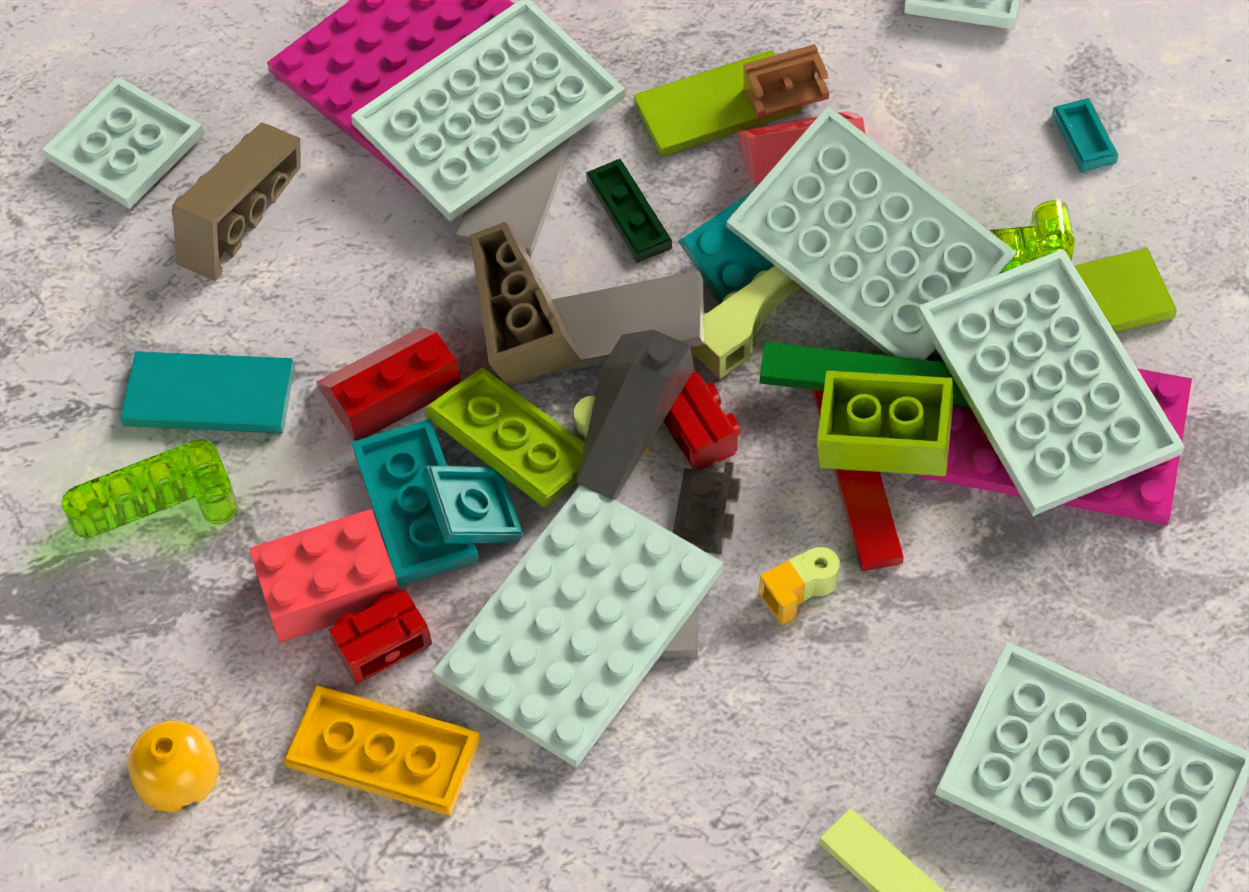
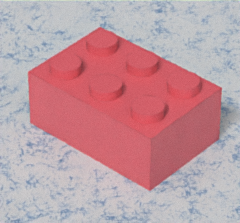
(323, 574)

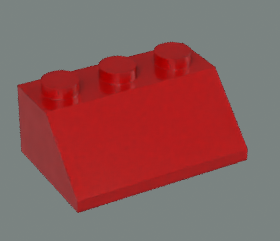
(391, 382)

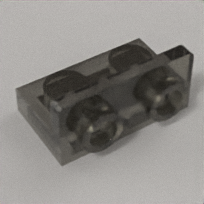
(704, 507)

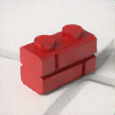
(701, 425)
(379, 635)

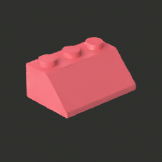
(767, 144)

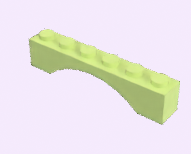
(737, 320)

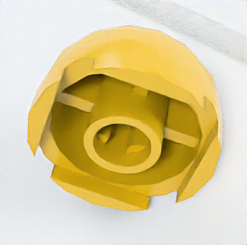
(172, 765)

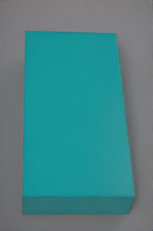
(1085, 135)

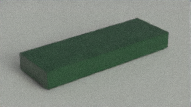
(629, 210)

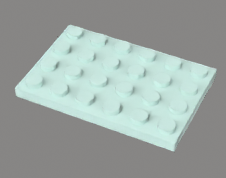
(488, 108)
(865, 234)
(1049, 382)
(578, 623)
(1096, 775)

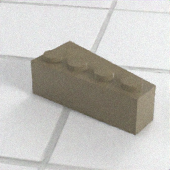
(232, 198)
(517, 313)

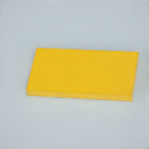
(383, 750)

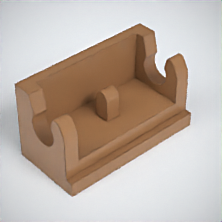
(785, 81)

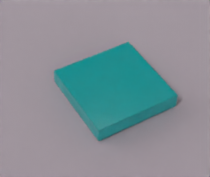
(472, 505)

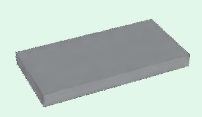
(520, 201)
(602, 316)

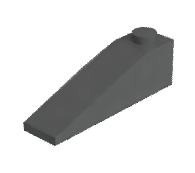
(630, 405)

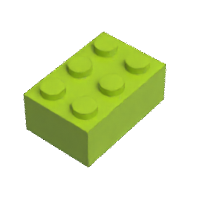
(885, 423)

